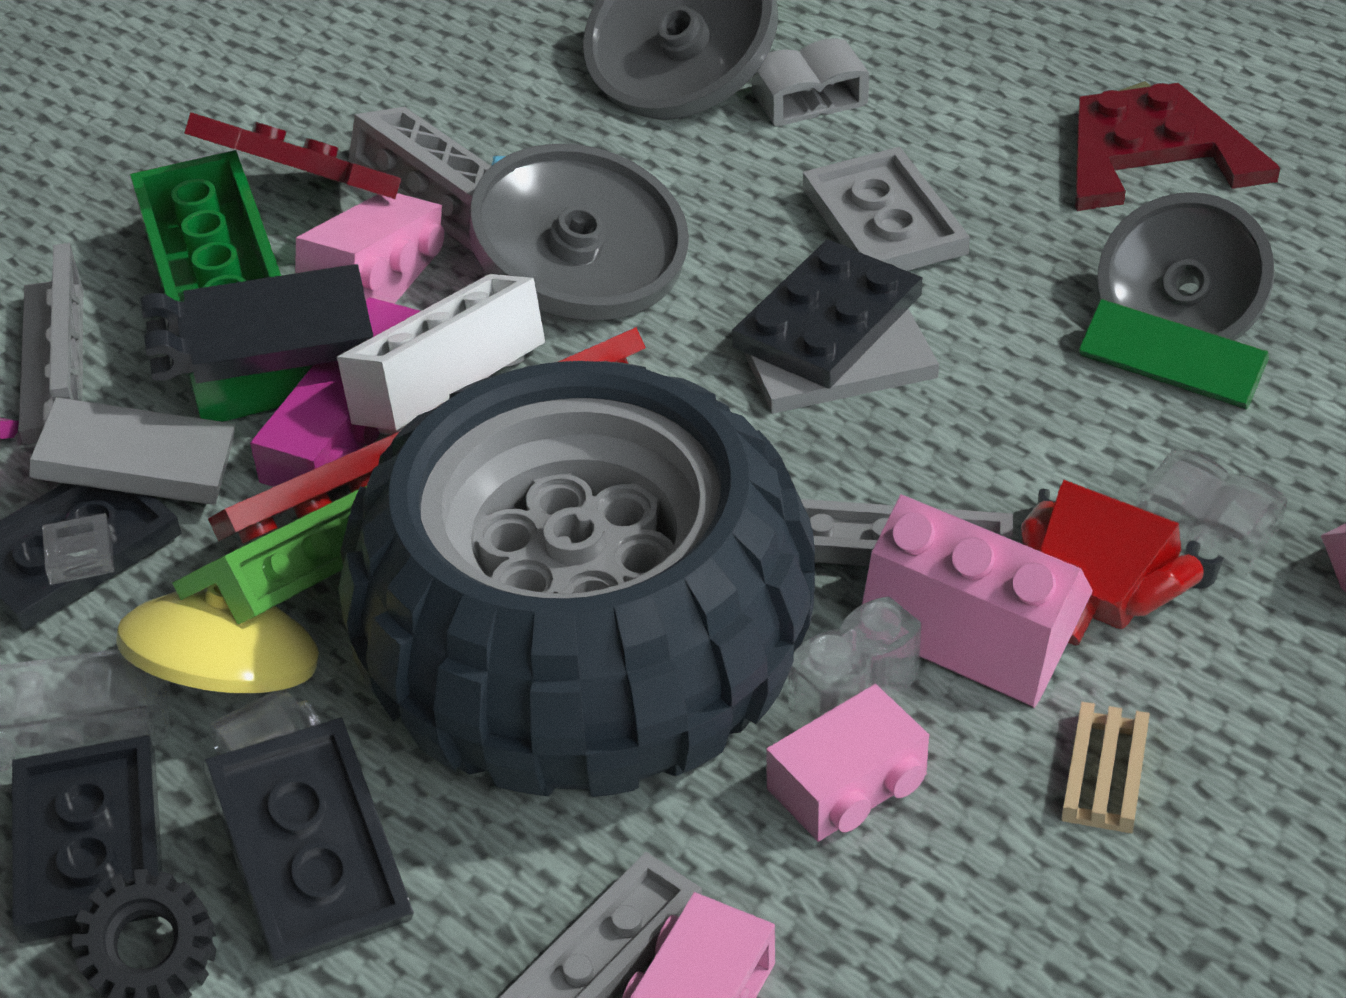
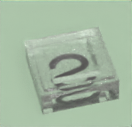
(77, 548)

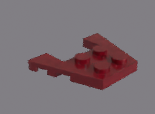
(1156, 128)
(312, 157)

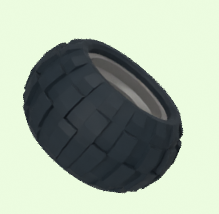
(577, 577)

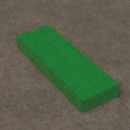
(1174, 354)

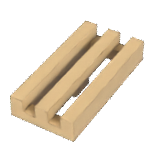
(1113, 725)

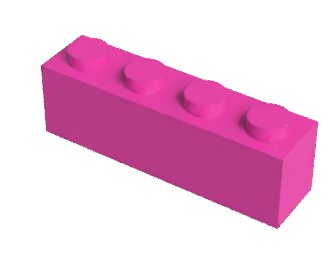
(315, 417)

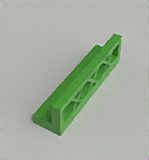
(277, 563)

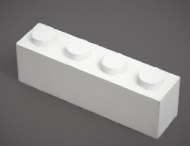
(440, 351)

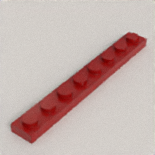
(310, 490)

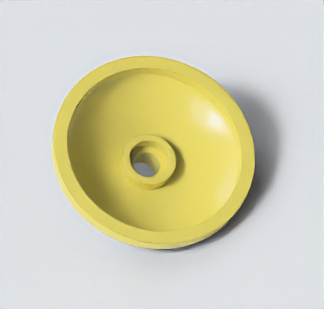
(205, 648)

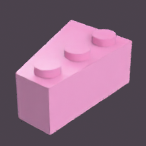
(383, 236)

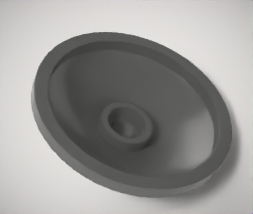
(1195, 242)

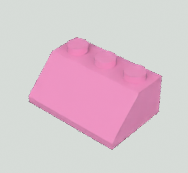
(981, 598)

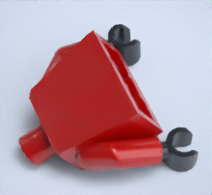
(1121, 550)

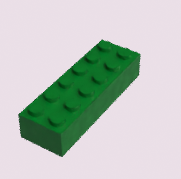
(207, 235)

